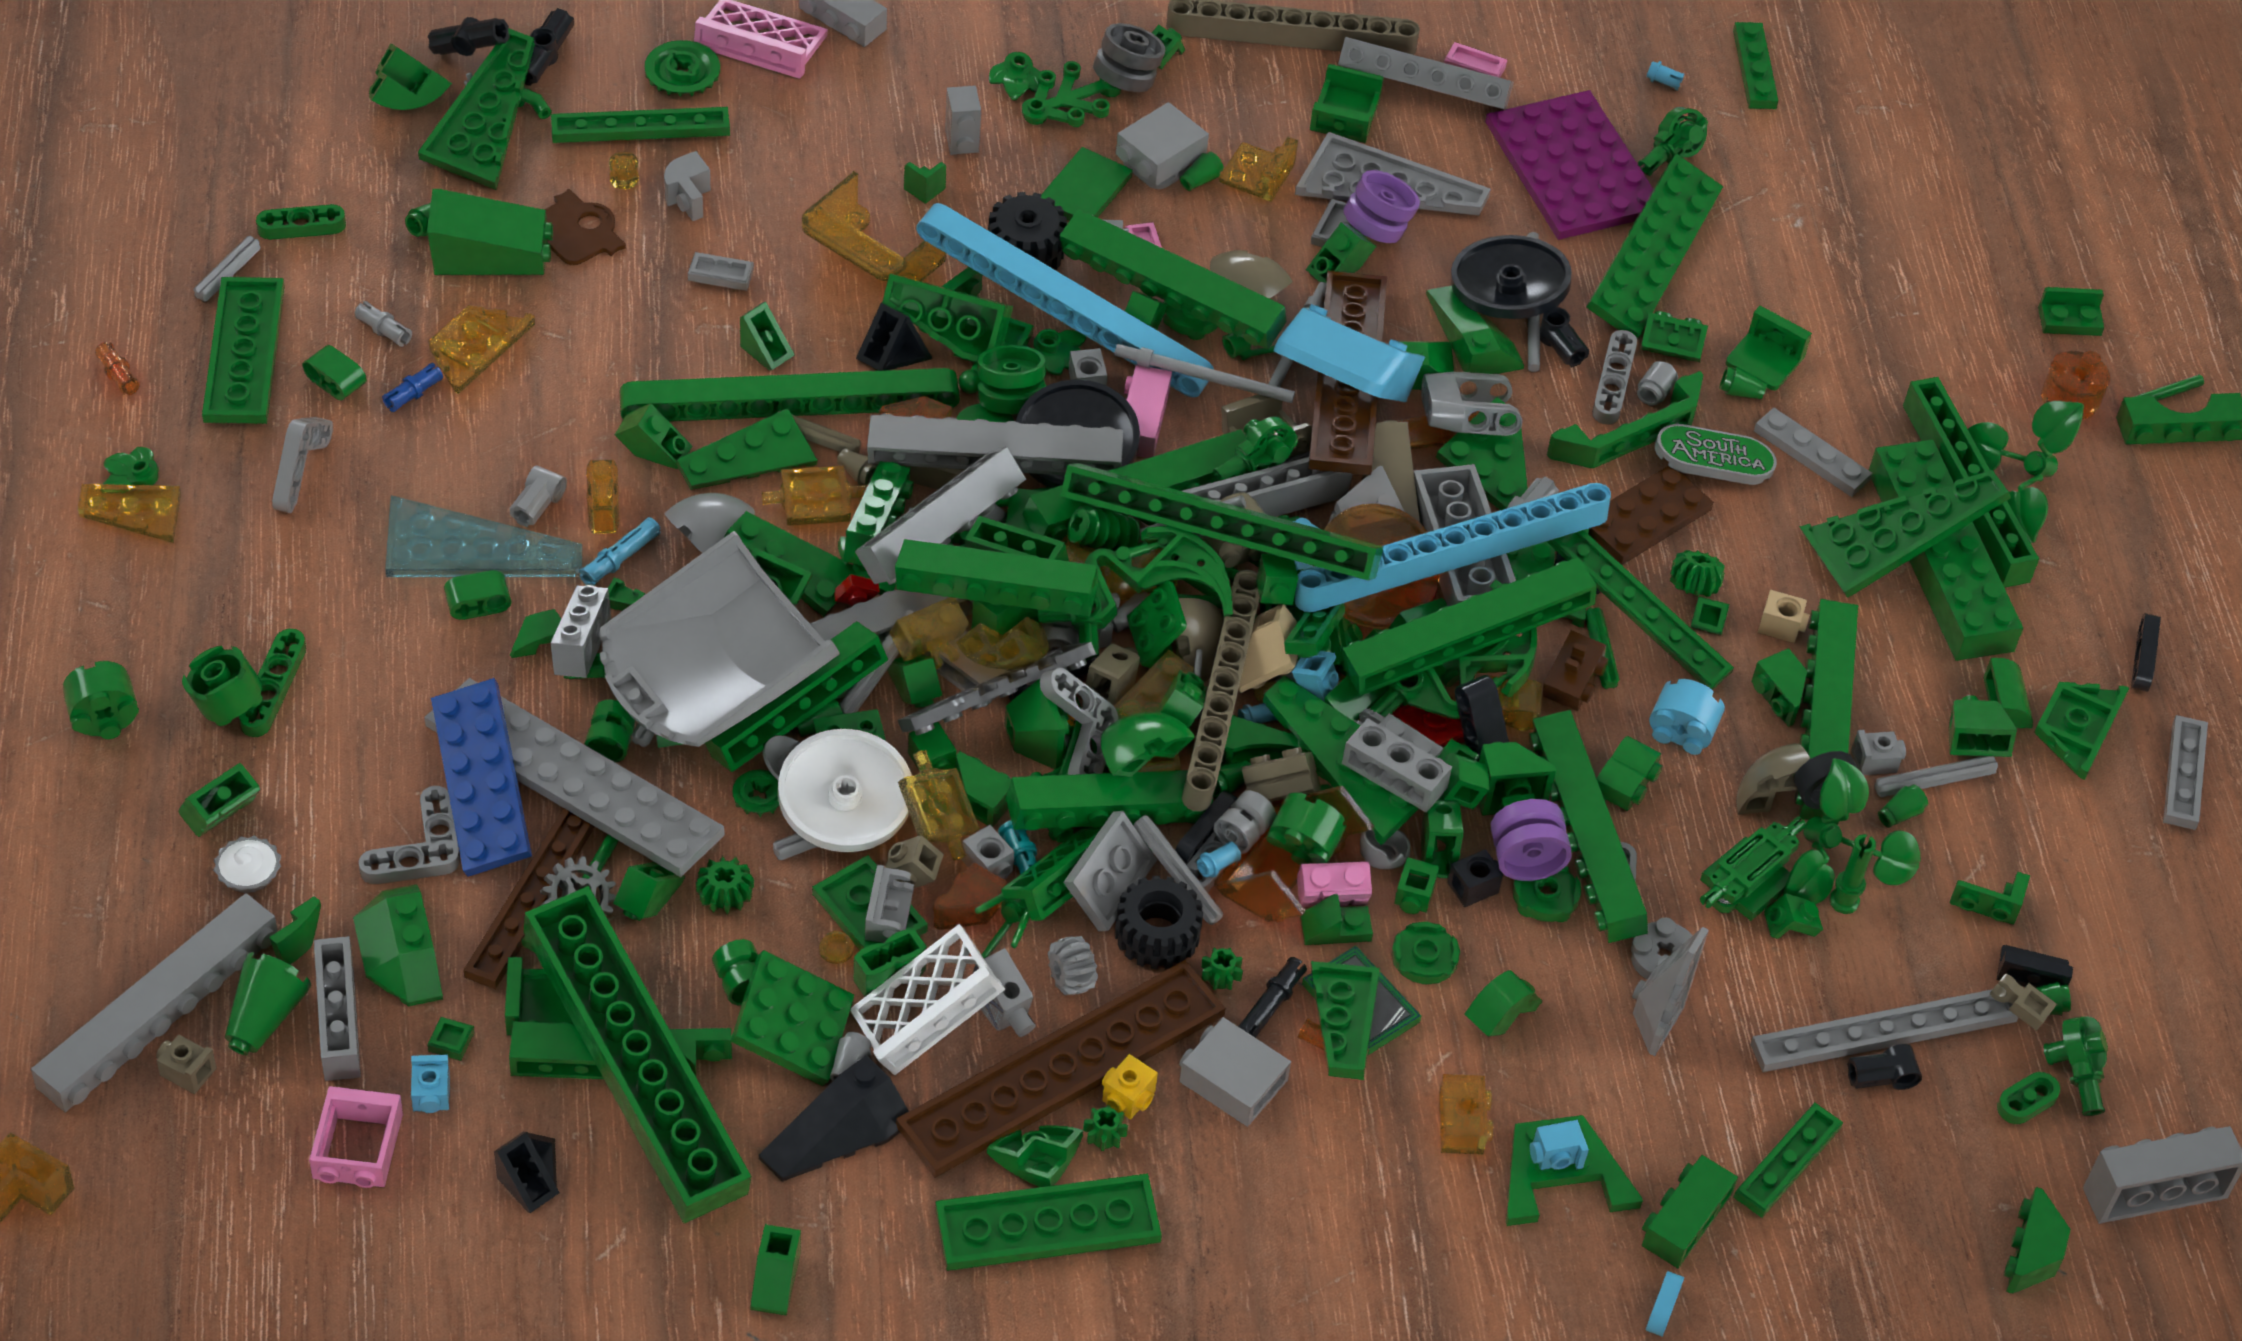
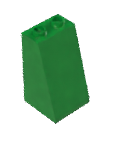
(486, 236)

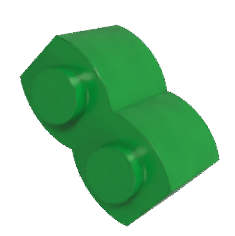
(1629, 772)
(882, 960)

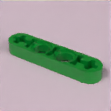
(277, 683)

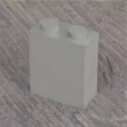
(1234, 1071)

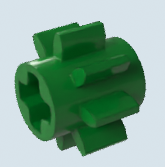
(1222, 968)
(1105, 1128)

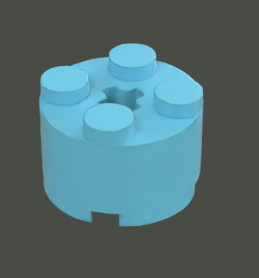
(1686, 715)

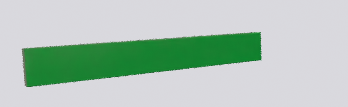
(1645, 609)

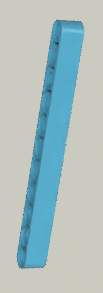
(1052, 291)
(1460, 545)

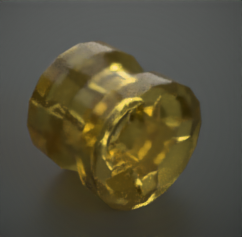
(623, 170)

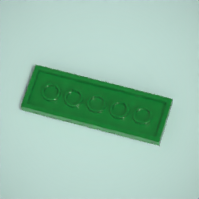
(243, 350)
(1047, 1222)

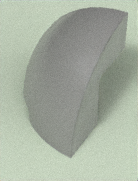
(707, 517)

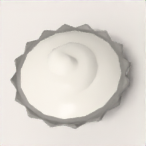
(247, 864)

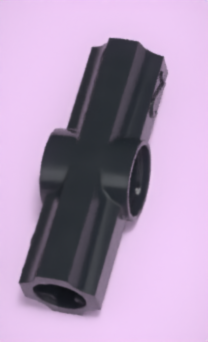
(468, 36)
(547, 43)

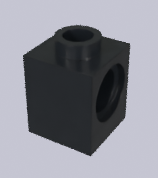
(1465, 878)

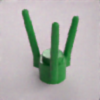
(1238, 346)
(1012, 911)

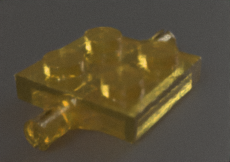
(815, 495)
(938, 805)

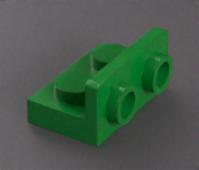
(2071, 311)
(1674, 336)

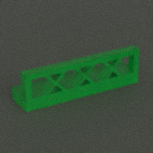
(1043, 882)

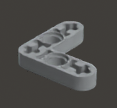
(300, 437)
(1094, 716)
(433, 847)

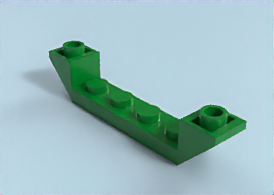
(1574, 446)

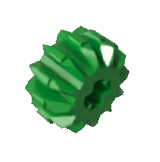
(1697, 573)
(724, 884)

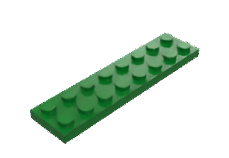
(1654, 246)

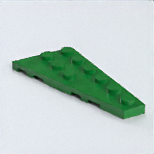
(1892, 532)

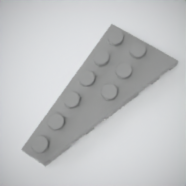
(1342, 162)

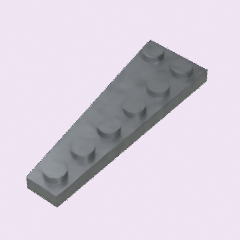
(1002, 685)

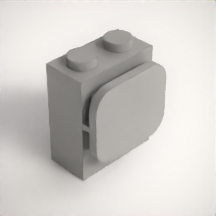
(1161, 146)

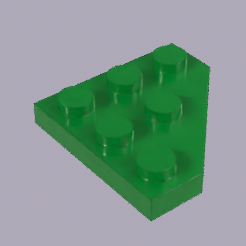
(1496, 459)

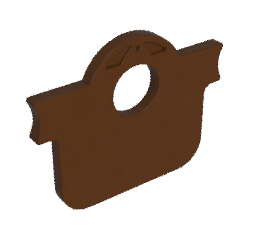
(578, 244)

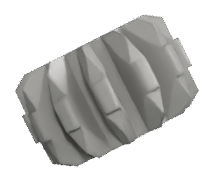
(1072, 965)

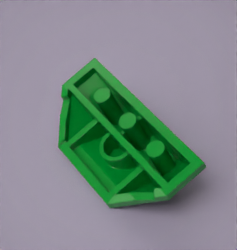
(399, 946)

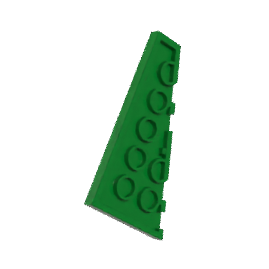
(479, 123)
(1325, 734)

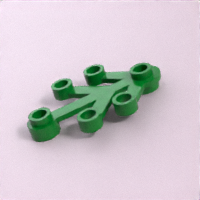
(1038, 109)

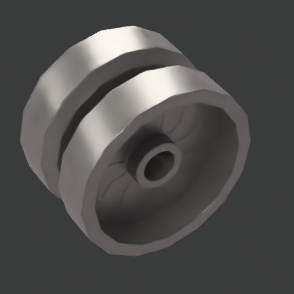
(1129, 57)

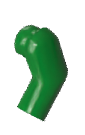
(537, 103)

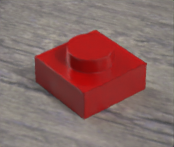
(856, 590)

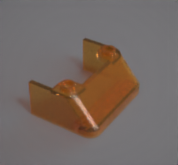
(1267, 873)

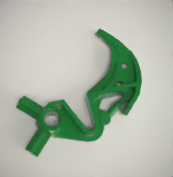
(1173, 543)
(1431, 694)

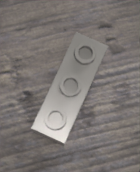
(578, 632)
(1396, 765)

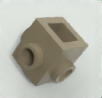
(917, 858)

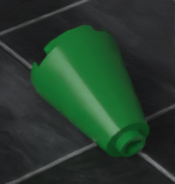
(262, 1001)

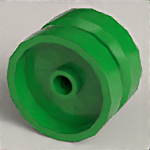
(1009, 377)

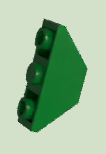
(2038, 1243)

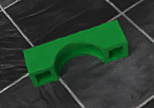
(2149, 422)

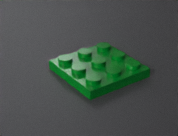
(792, 1018)

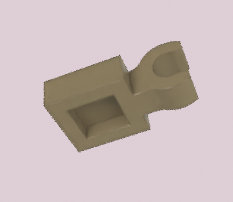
(2027, 1002)

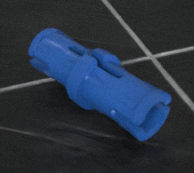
(412, 387)

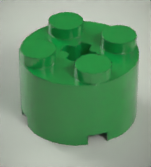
(222, 684)
(100, 699)
(1307, 829)

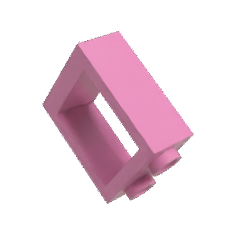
(356, 1106)

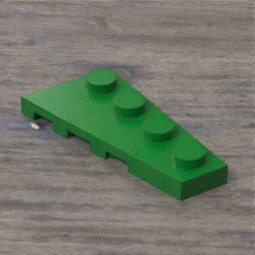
(826, 568)

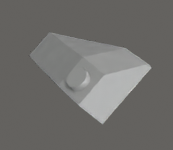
(1666, 992)

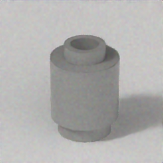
(1657, 383)

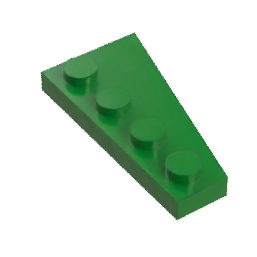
(754, 450)
(1345, 1013)

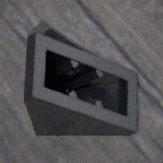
(892, 341)
(528, 1169)

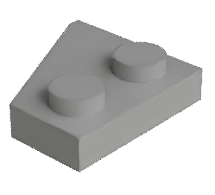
(1371, 490)

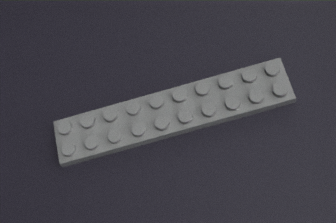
(605, 792)

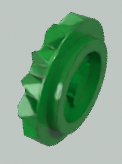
(763, 782)

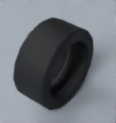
(1813, 773)

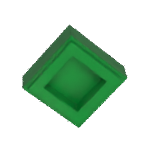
(450, 1038)

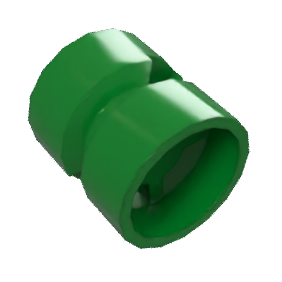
(610, 730)
(735, 965)

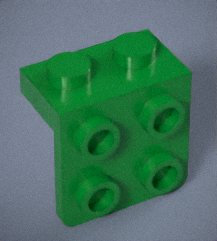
(1770, 348)
(1157, 623)

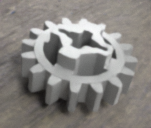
(570, 882)

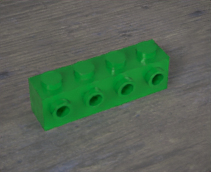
(879, 506)

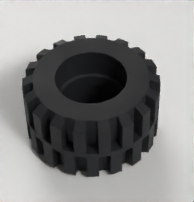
(1158, 900)

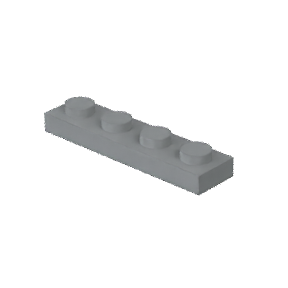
(1813, 452)
(2185, 772)

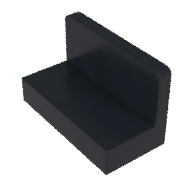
(2033, 967)

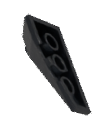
(845, 1117)

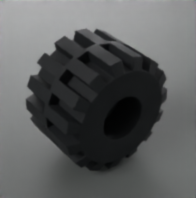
(1031, 226)

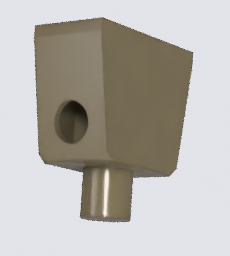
(1113, 668)

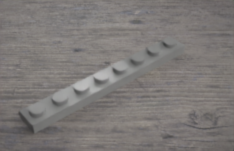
(1880, 1030)

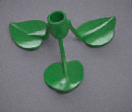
(2057, 427)
(1845, 793)

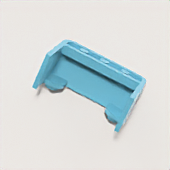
(1349, 355)

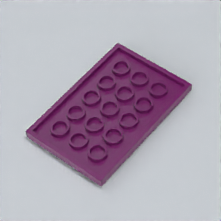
(1572, 163)

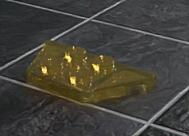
(475, 341)

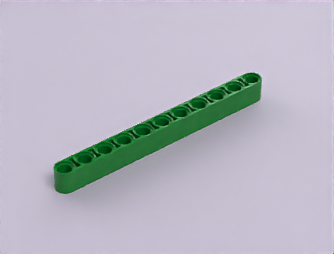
(799, 393)

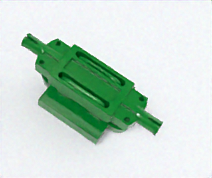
(1752, 871)

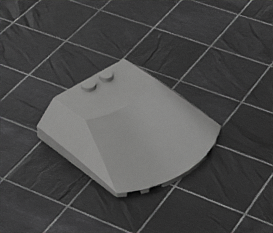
(709, 647)

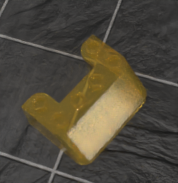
(838, 223)

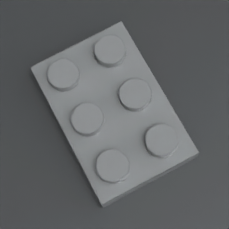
(1107, 869)

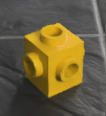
(1129, 1086)

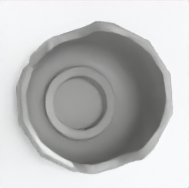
(1389, 855)

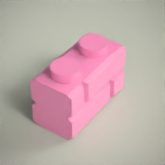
(1346, 879)

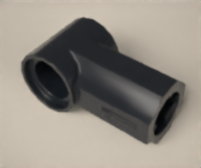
(1559, 334)
(1894, 1067)

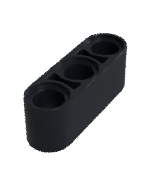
(1480, 713)

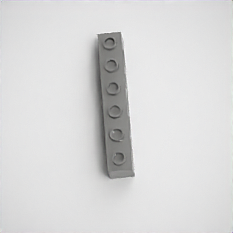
(1425, 73)

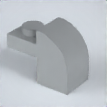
(685, 183)

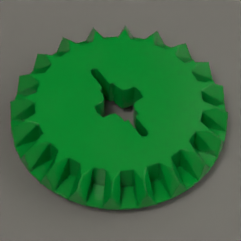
(699, 59)

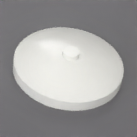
(843, 790)

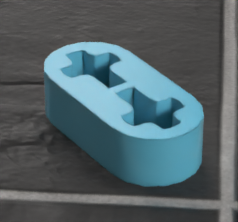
(1664, 1303)

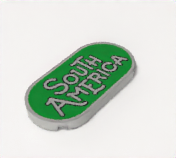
(1715, 454)

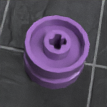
(1381, 206)
(1531, 840)

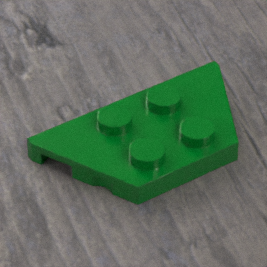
(2079, 722)

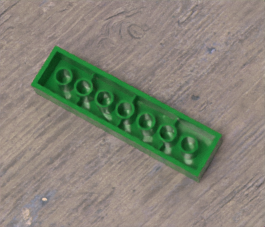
(1956, 571)

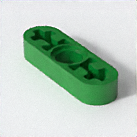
(310, 213)

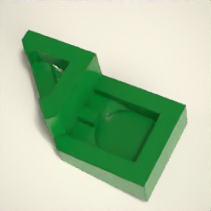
(535, 630)
(298, 936)

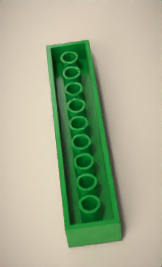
(637, 1054)

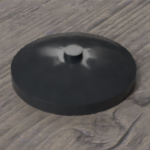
(1511, 276)
(1085, 405)

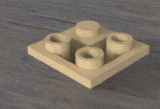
(1267, 650)

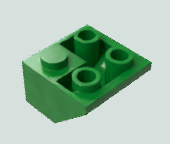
(1036, 727)

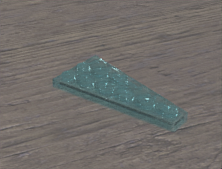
(454, 544)

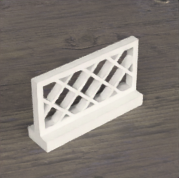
(937, 1016)

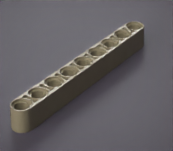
(1288, 25)
(1221, 693)

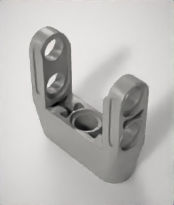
(1450, 409)

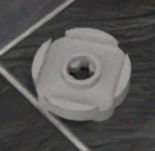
(1661, 934)

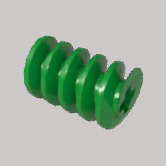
(1102, 528)

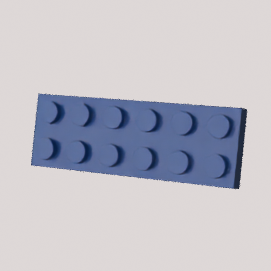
(481, 777)

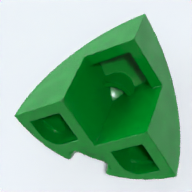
(405, 82)
(1139, 737)

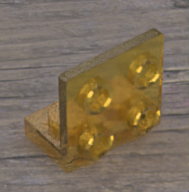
(1259, 170)

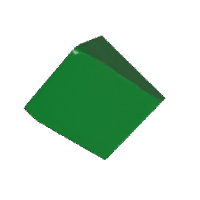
(1709, 615)

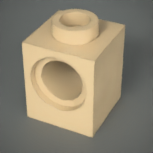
(1783, 616)

